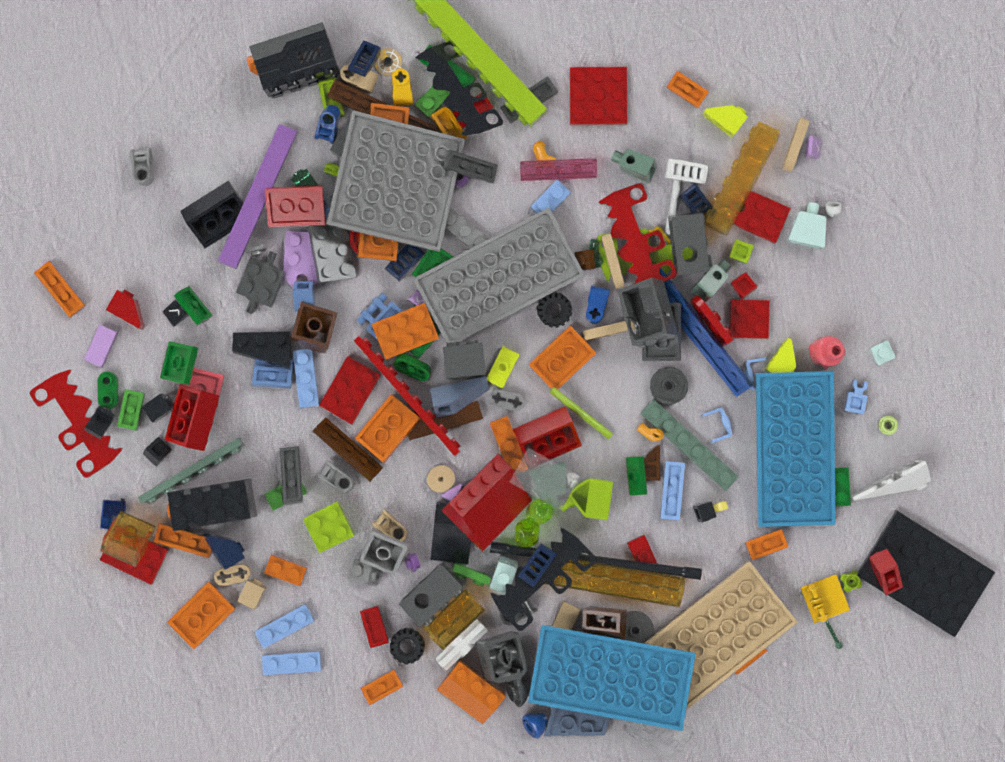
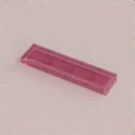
(558, 169)

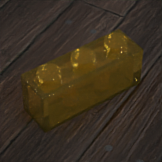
(454, 619)

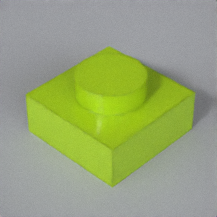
(741, 251)

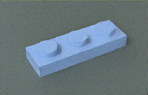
(306, 378)
(672, 490)
(284, 626)
(291, 663)

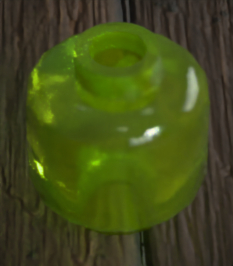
(539, 512)
(526, 533)

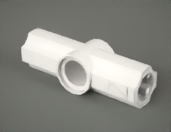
(461, 645)

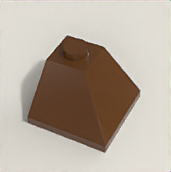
(314, 327)

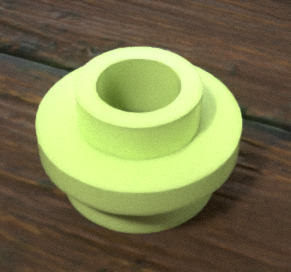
(894, 425)

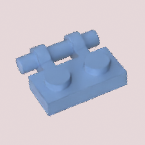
(388, 311)

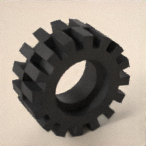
(562, 317)
(407, 657)

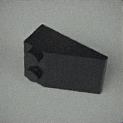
(448, 540)

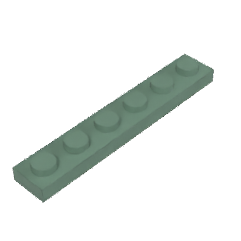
(689, 445)
(199, 468)

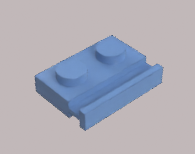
(271, 375)

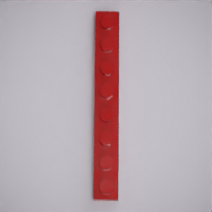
(427, 416)

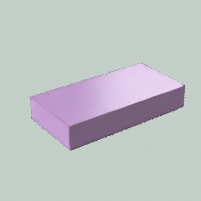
(100, 346)

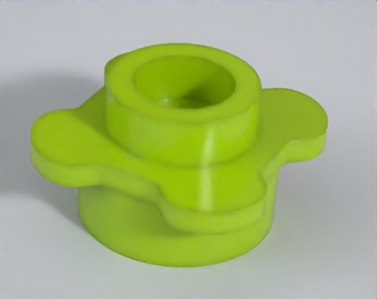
(847, 577)

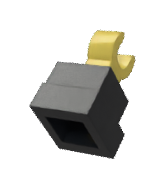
(707, 510)

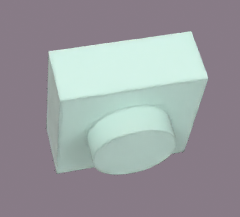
(882, 353)

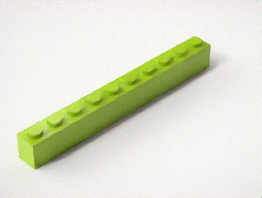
(483, 59)

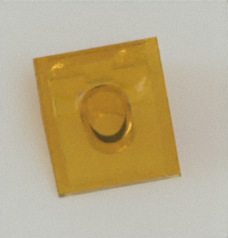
(127, 538)

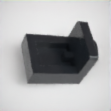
(100, 422)

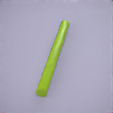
(581, 413)

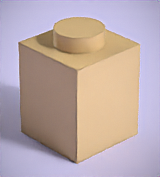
(252, 593)

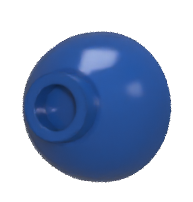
(534, 724)

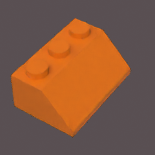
(471, 691)

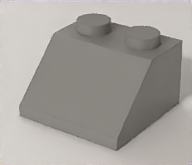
(383, 552)

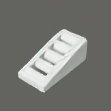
(698, 174)

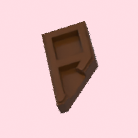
(652, 464)

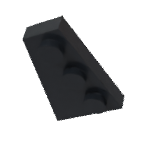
(265, 346)

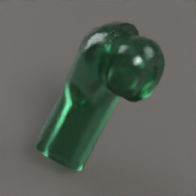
(594, 244)

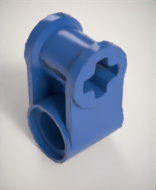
(328, 128)
(597, 301)

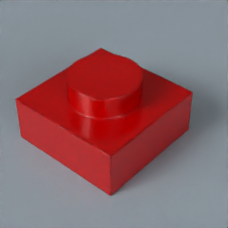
(743, 285)

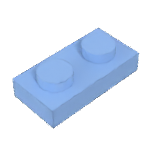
(551, 197)

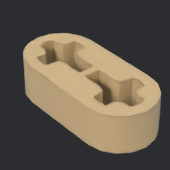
(233, 579)

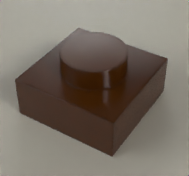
(585, 259)

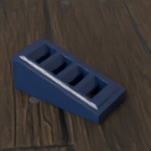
(369, 49)
(699, 194)
(393, 272)
(546, 551)

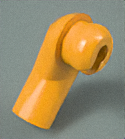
(540, 152)
(651, 434)

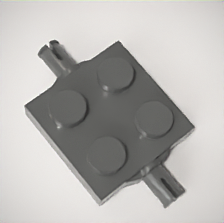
(261, 282)

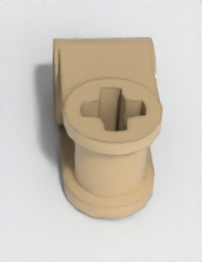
(360, 82)
(389, 525)

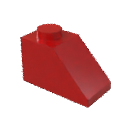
(126, 308)
(886, 571)

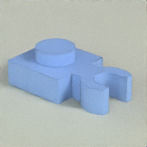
(855, 401)

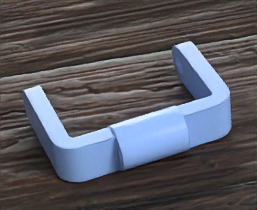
(748, 372)
(726, 423)

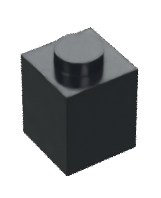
(158, 407)

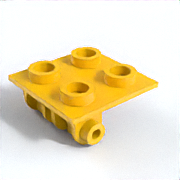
(825, 599)

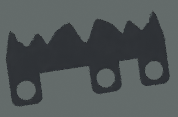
(459, 97)
(515, 596)

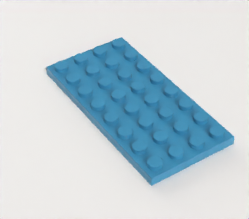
(795, 448)
(612, 677)

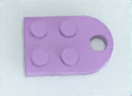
(298, 257)

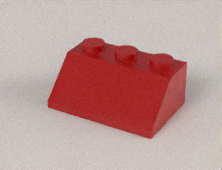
(192, 418)
(549, 435)

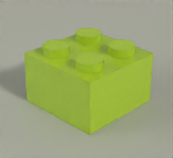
(329, 527)

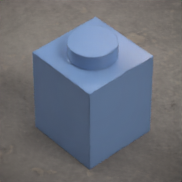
(303, 292)

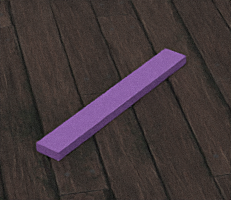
(256, 199)

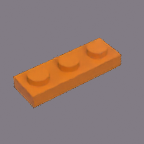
(59, 289)
(507, 441)
(182, 540)

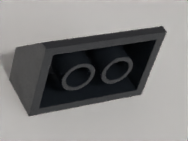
(213, 214)

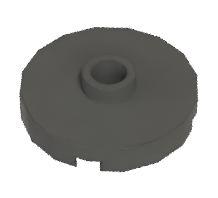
(678, 381)
(642, 622)

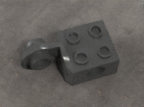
(505, 661)

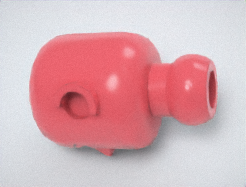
(826, 351)

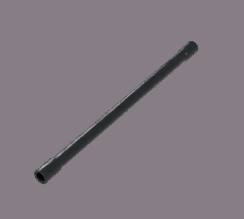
(685, 572)

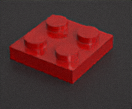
(749, 318)

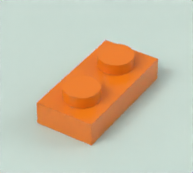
(687, 89)
(766, 544)
(285, 570)
(381, 687)

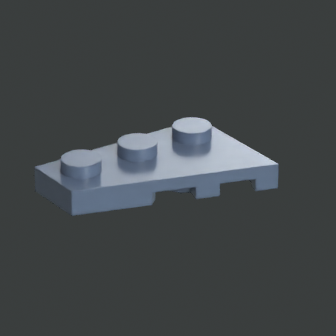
(569, 722)

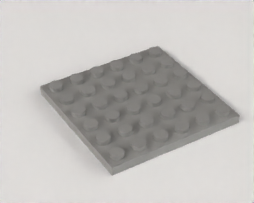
(394, 181)

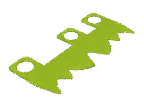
(656, 256)

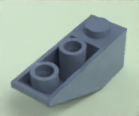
(455, 396)

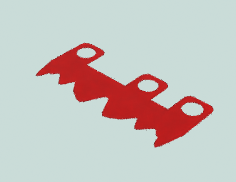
(637, 246)
(75, 410)

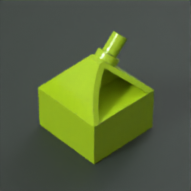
(591, 497)

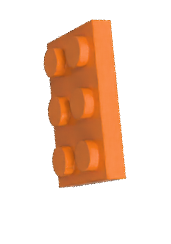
(405, 331)
(562, 358)
(387, 428)
(201, 615)

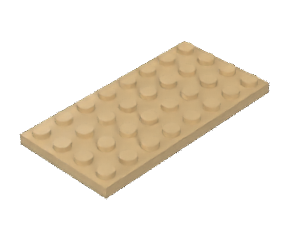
(726, 628)

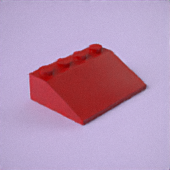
(487, 503)

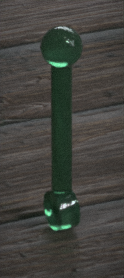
(838, 645)

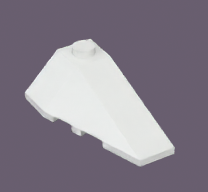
(907, 478)

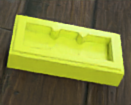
(502, 367)

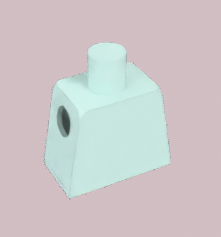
(808, 228)
(503, 574)

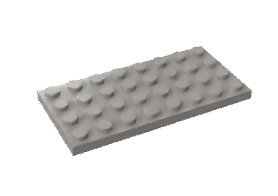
(498, 277)

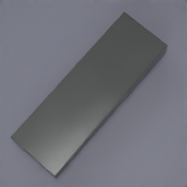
(542, 90)
(470, 166)
(291, 475)

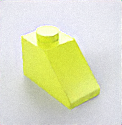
(726, 118)
(783, 359)

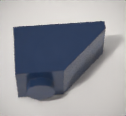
(225, 549)

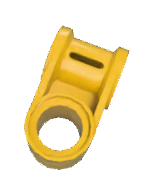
(402, 91)

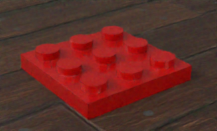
(598, 95)

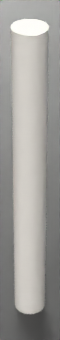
(674, 200)

